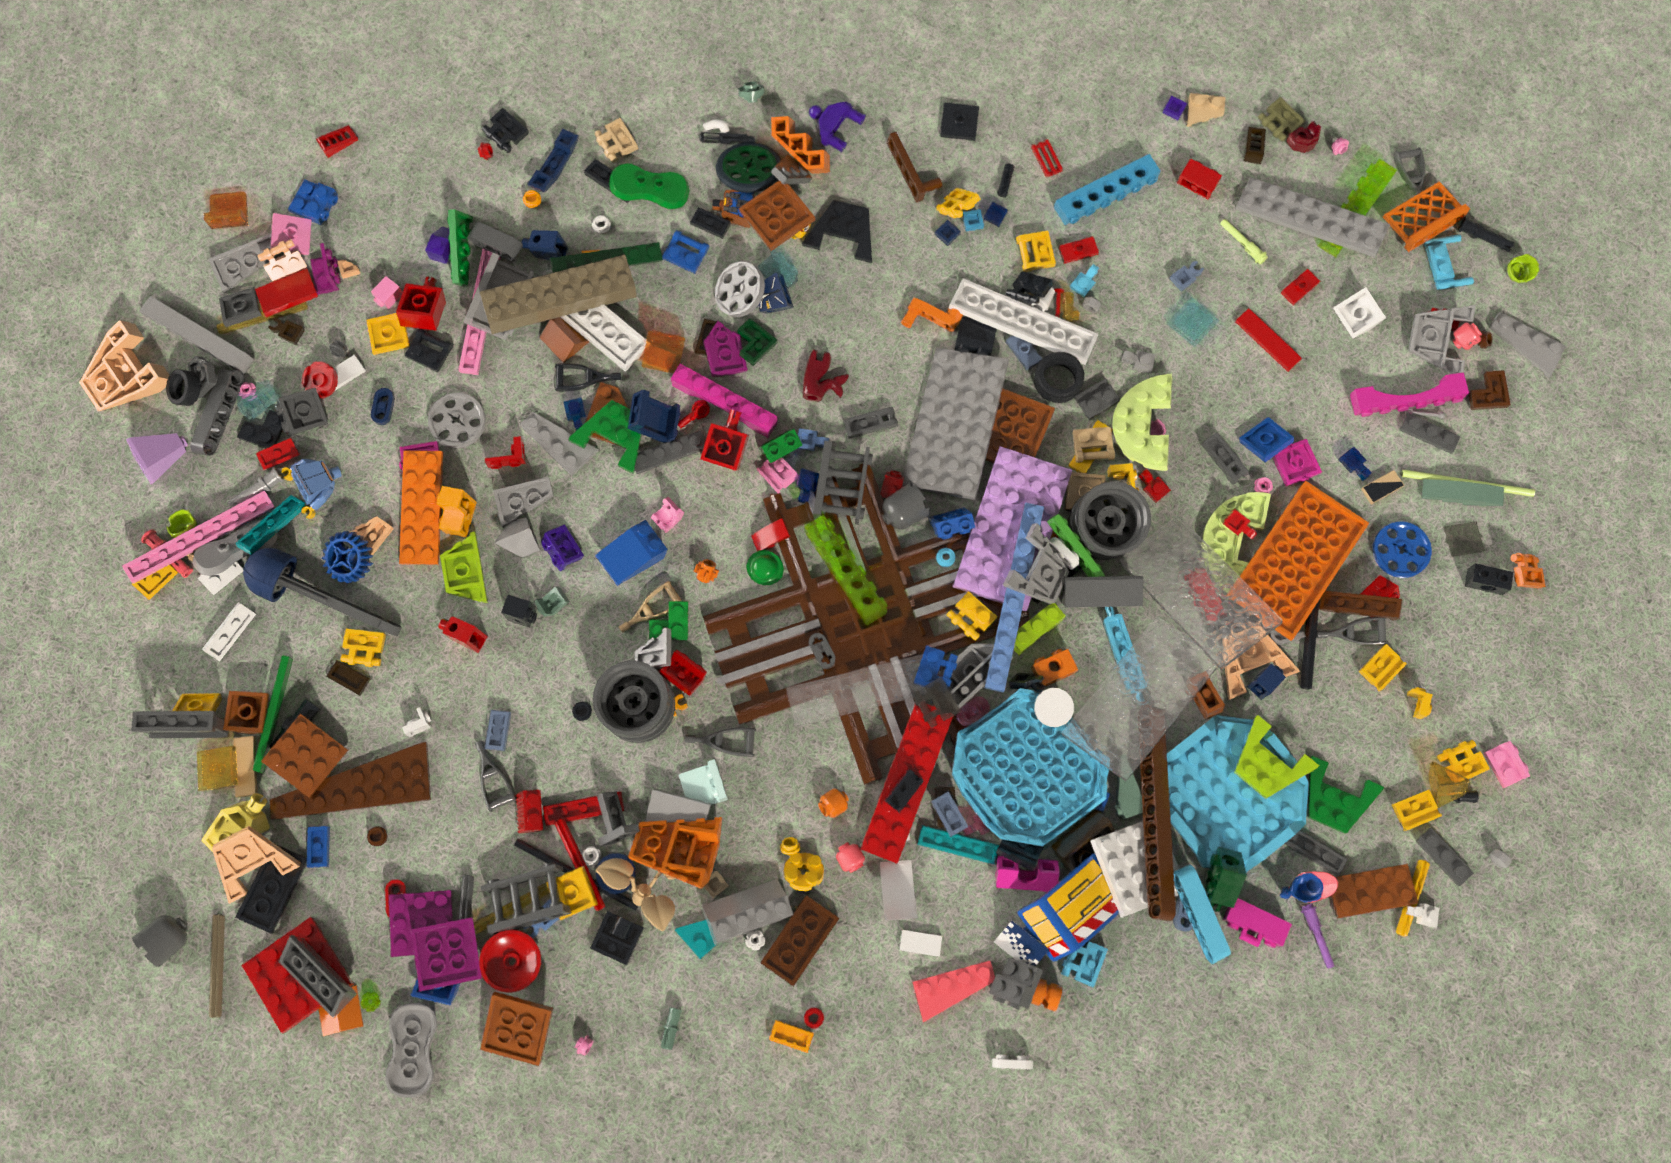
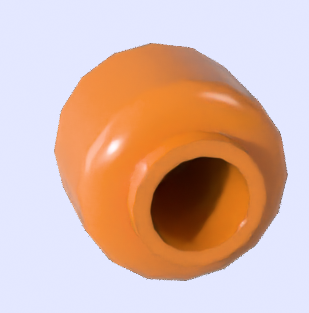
(833, 803)

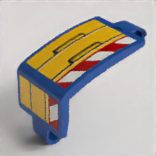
(1071, 910)

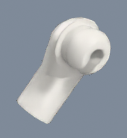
(714, 124)

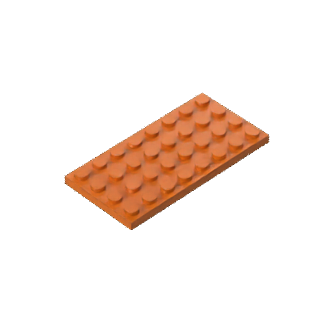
(1302, 555)

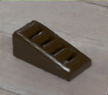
(1253, 155)

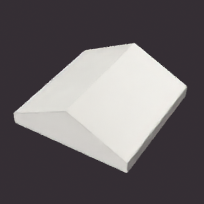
(1359, 313)

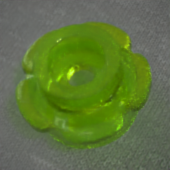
(375, 1001)

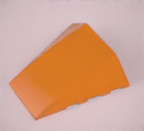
(679, 848)

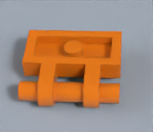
(1527, 572)

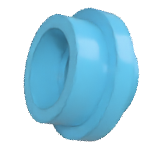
(945, 563)

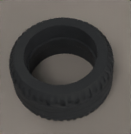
(1059, 395)

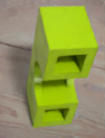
(1037, 626)

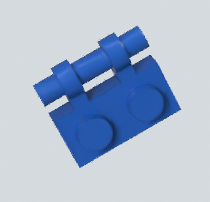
(930, 665)

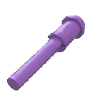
(1314, 925)

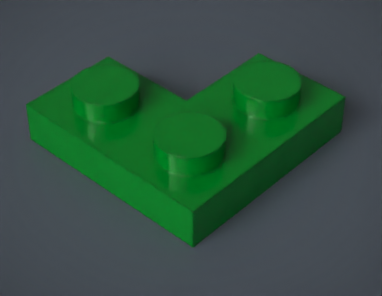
(677, 621)

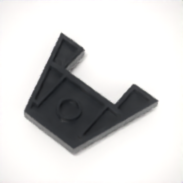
(844, 222)

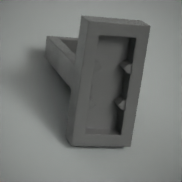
(614, 820)

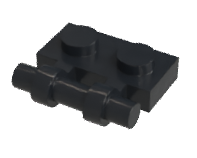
(509, 126)
(1032, 285)

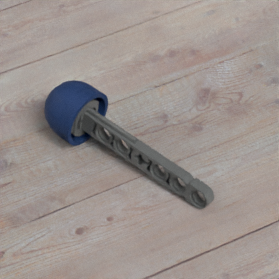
(272, 571)

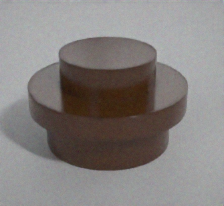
(1486, 339)
(377, 836)

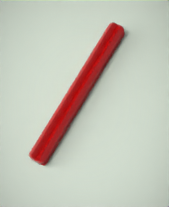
(576, 857)

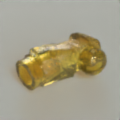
(1068, 307)

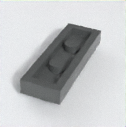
(1430, 433)
(1444, 856)

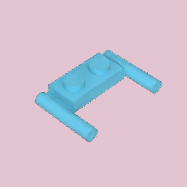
(1441, 264)

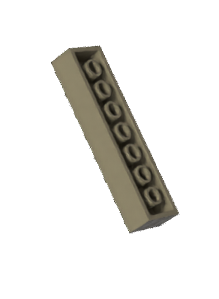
(558, 294)

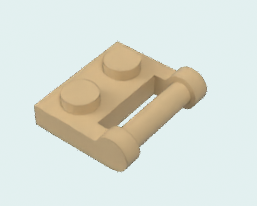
(1091, 439)

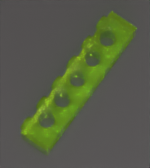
(1382, 173)
(822, 526)

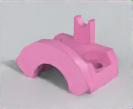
(668, 515)

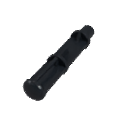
(725, 138)

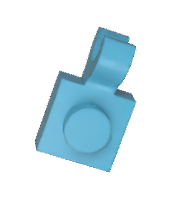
(1084, 283)

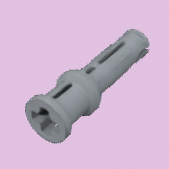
(263, 484)

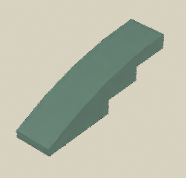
(1463, 492)

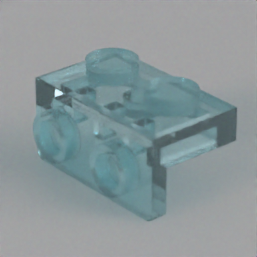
(777, 263)

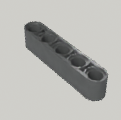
(217, 412)

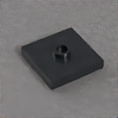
(959, 121)

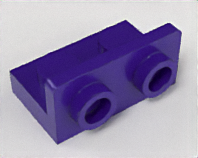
(561, 547)

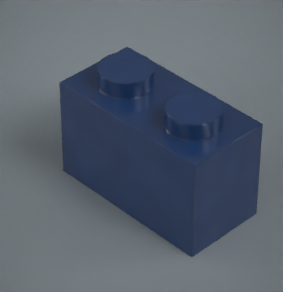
(1266, 681)

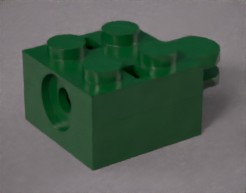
(1225, 878)

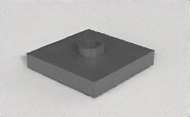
(240, 307)

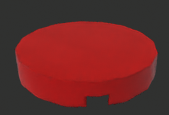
(322, 377)

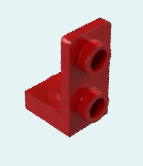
(514, 460)

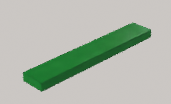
(273, 712)

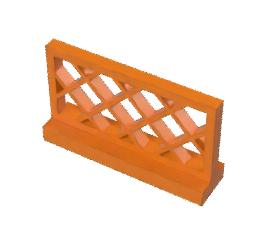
(1431, 229)

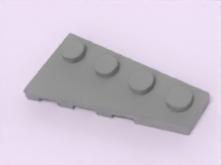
(556, 443)

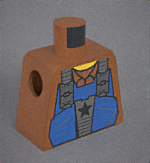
(730, 206)

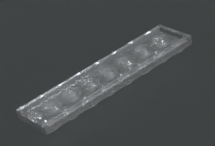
(855, 691)

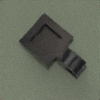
(1027, 680)

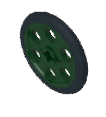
(743, 183)

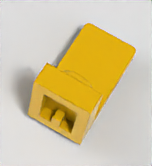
(1119, 471)

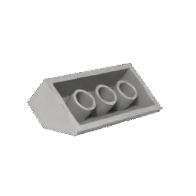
(747, 911)

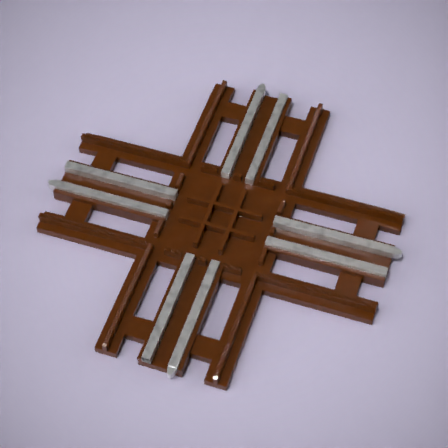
(828, 611)

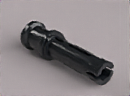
(1478, 231)

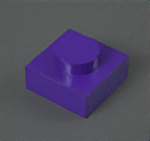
(1174, 108)

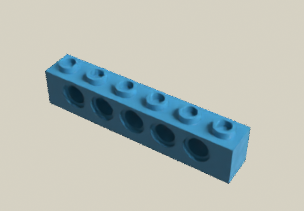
(1144, 166)

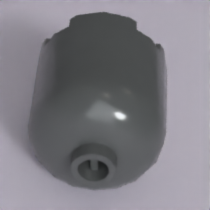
(904, 507)
(161, 939)

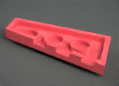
(947, 989)

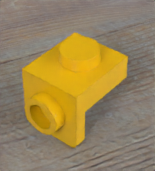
(1423, 705)

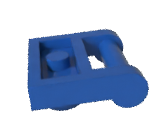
(683, 257)

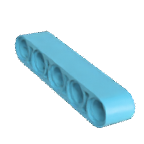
(1201, 914)

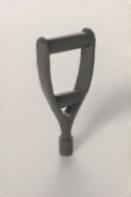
(1411, 181)
(1350, 631)
(719, 739)
(491, 772)

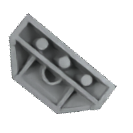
(970, 672)

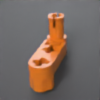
(918, 307)

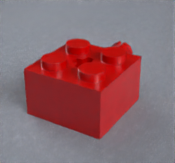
(421, 305)
(720, 435)

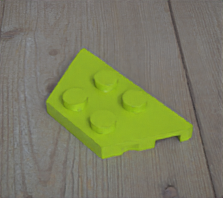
(464, 570)

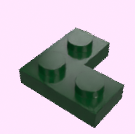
(759, 341)

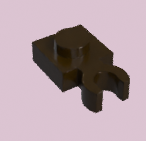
(289, 331)

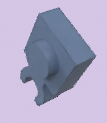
(1185, 277)

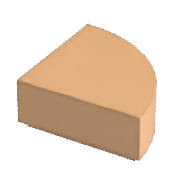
(347, 269)

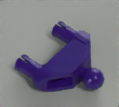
(831, 119)

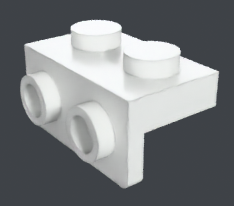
(216, 582)

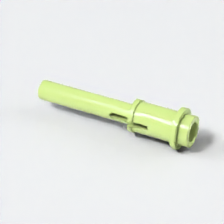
(1253, 250)

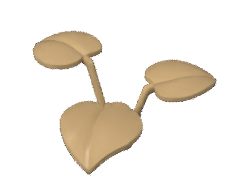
(657, 910)

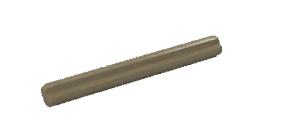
(216, 970)

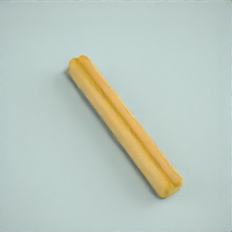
(1418, 882)

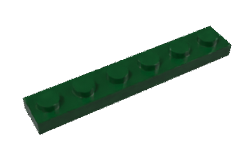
(634, 254)

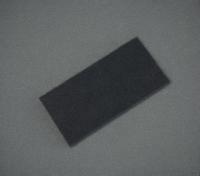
(270, 894)

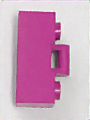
(1265, 925)

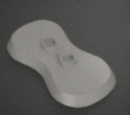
(221, 554)
(410, 1067)

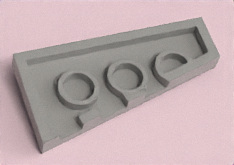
(239, 262)
(1535, 346)

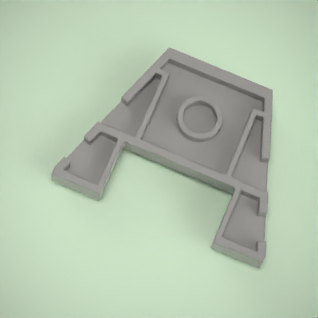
(1432, 333)
(1046, 572)

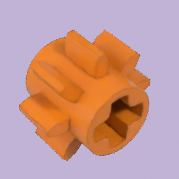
(706, 571)

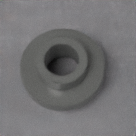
(338, 349)

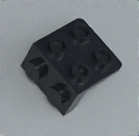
(975, 337)

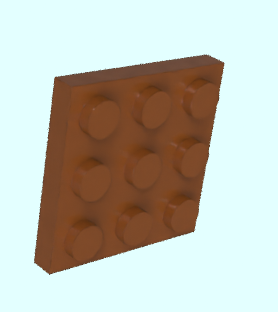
(777, 214)
(304, 755)
(516, 1028)

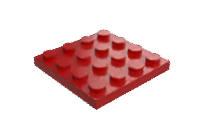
(278, 989)

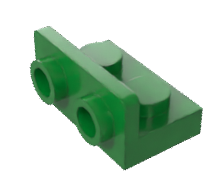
(781, 445)

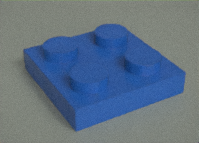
(1266, 439)

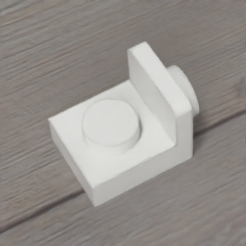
(416, 726)

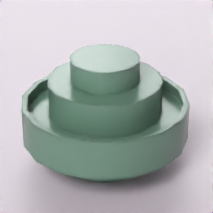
(751, 91)

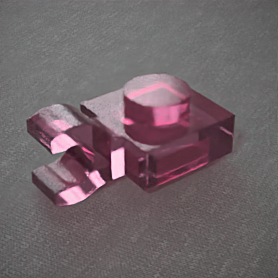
(978, 825)

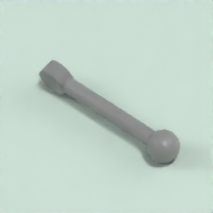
(1440, 415)

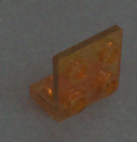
(663, 351)

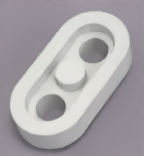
(1068, 557)
(1021, 1062)

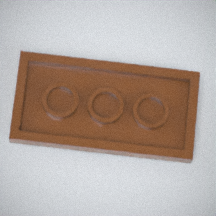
(1374, 891)

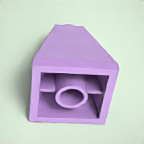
(156, 453)

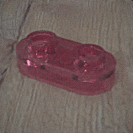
(970, 713)

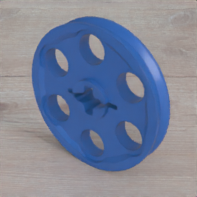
(1410, 553)

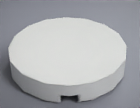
(1054, 707)

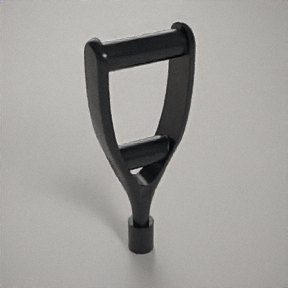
(589, 377)

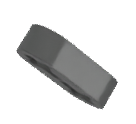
(825, 648)

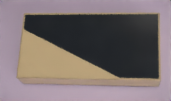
(1382, 487)

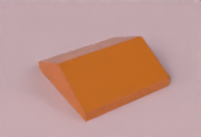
(347, 1019)

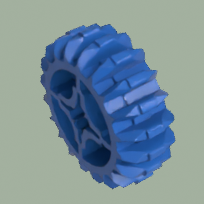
(337, 555)

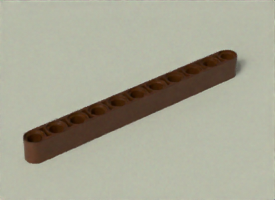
(1158, 834)

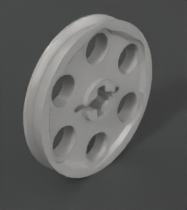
(745, 285)
(456, 428)

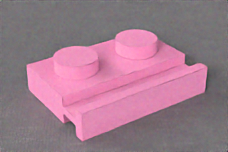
(778, 474)

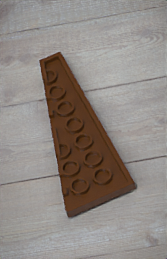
(382, 782)

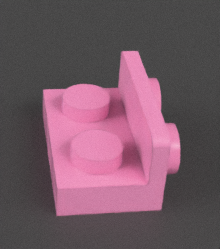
(1507, 764)

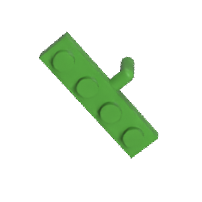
(1071, 539)

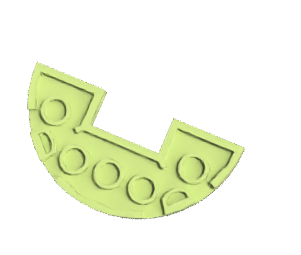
(1133, 422)
(1226, 542)

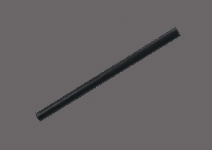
(547, 859)

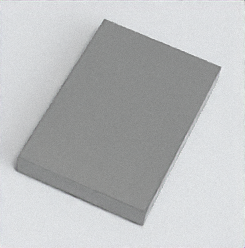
(675, 807)

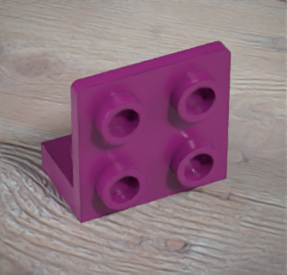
(324, 271)

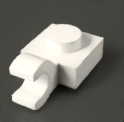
(1426, 914)

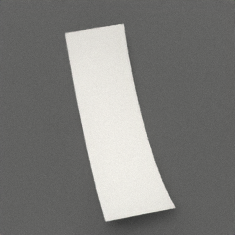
(898, 890)

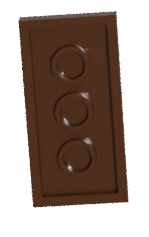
(799, 940)

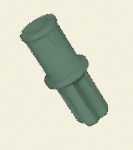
(671, 1028)

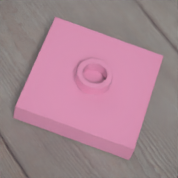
(294, 228)

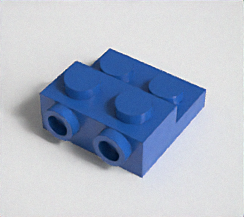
(313, 201)
(952, 522)

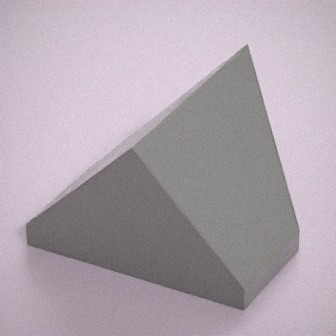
(518, 538)

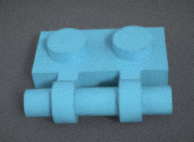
(1089, 966)

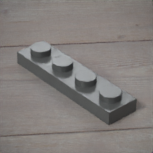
(669, 452)

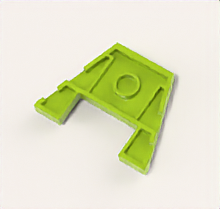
(1263, 769)

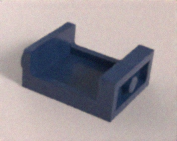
(653, 417)

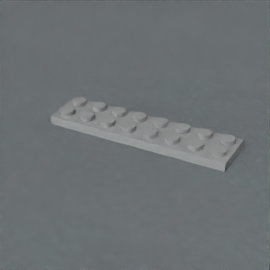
(1313, 217)

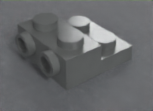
(301, 412)
(1016, 984)

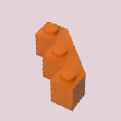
(800, 145)

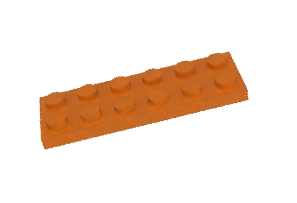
(419, 508)

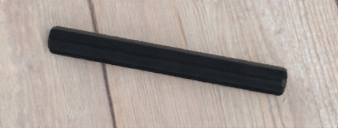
(1309, 649)

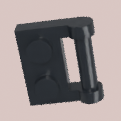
(425, 355)

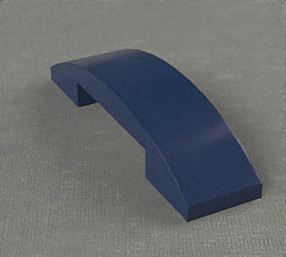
(556, 161)

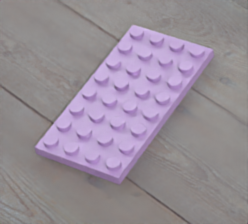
(992, 543)

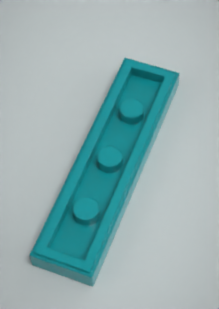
(270, 525)
(958, 845)

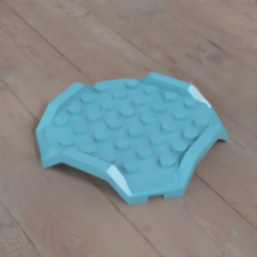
(1024, 774)
(1217, 807)

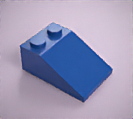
(632, 553)

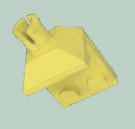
(237, 818)

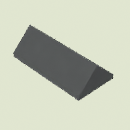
(1102, 591)
(316, 975)

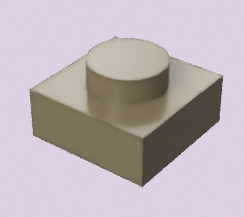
(716, 884)

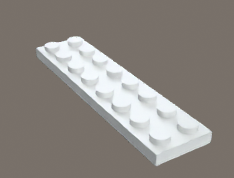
(1023, 321)

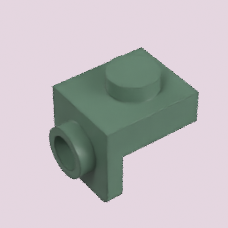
(551, 602)

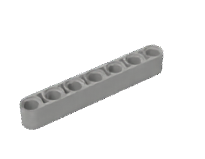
(196, 335)

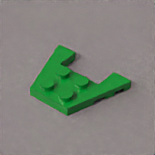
(611, 424)
(1336, 807)

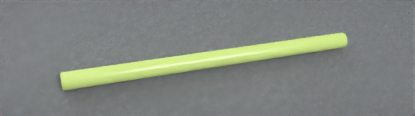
(1507, 489)

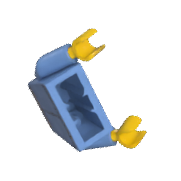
(313, 481)

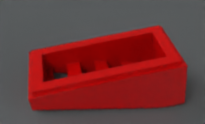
(340, 145)

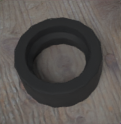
(191, 390)

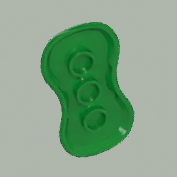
(633, 183)

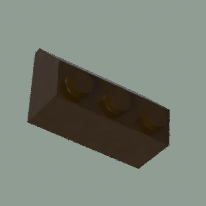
(1076, 844)

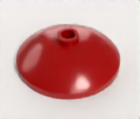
(495, 961)

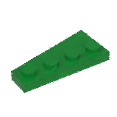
(459, 247)

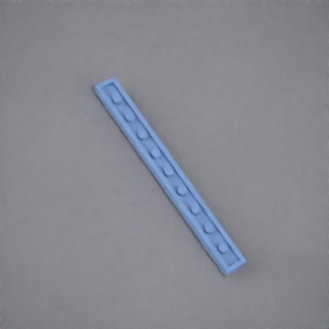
(1012, 603)

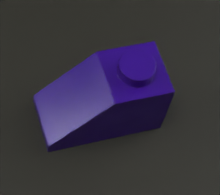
(439, 246)

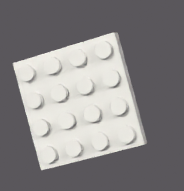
(1124, 867)

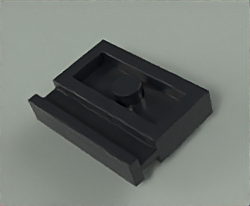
(1020, 853)

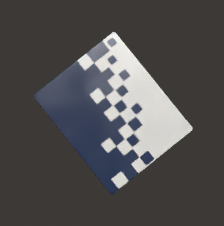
(1021, 944)

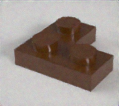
(1495, 394)

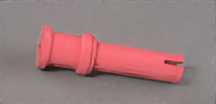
(154, 541)

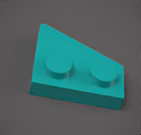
(697, 937)

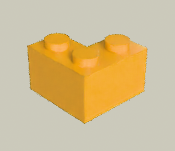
(457, 511)

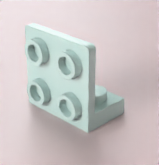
(704, 784)

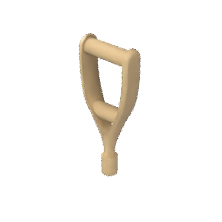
(646, 609)

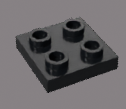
(617, 938)

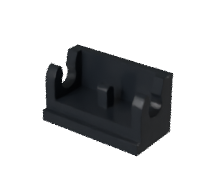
(903, 790)

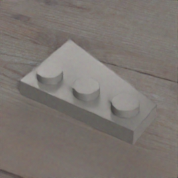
(521, 498)

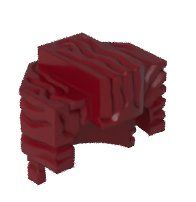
(1304, 139)

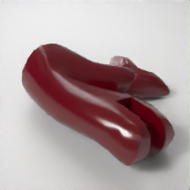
(815, 370)

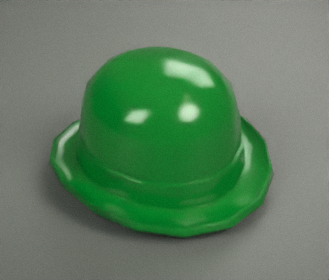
(765, 567)

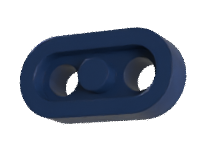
(382, 407)

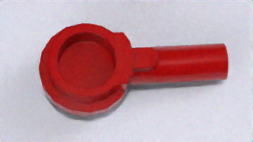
(699, 410)

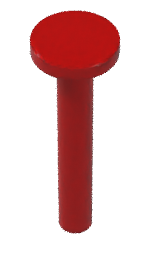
(1058, 291)

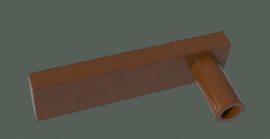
(908, 171)
(1361, 605)

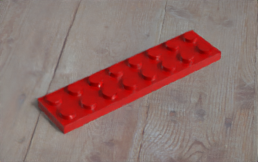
(916, 752)

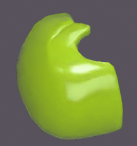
(1523, 264)
(181, 522)

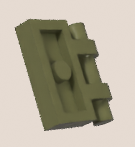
(1284, 115)

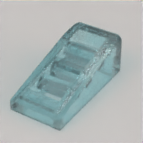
(256, 411)

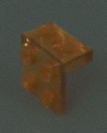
(227, 210)

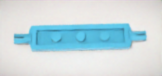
(1117, 634)

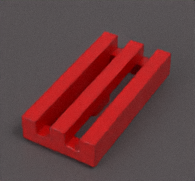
(1035, 150)

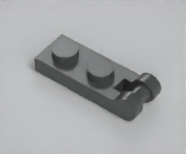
(870, 422)
(1224, 458)

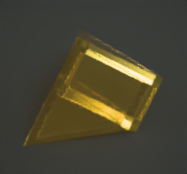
(1446, 784)

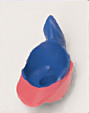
(1311, 887)

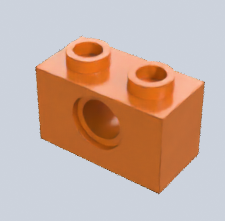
(1065, 665)

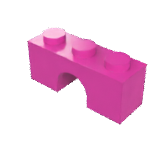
(1042, 877)

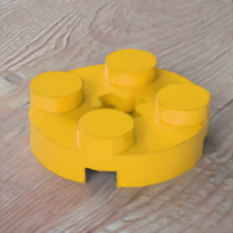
(805, 881)

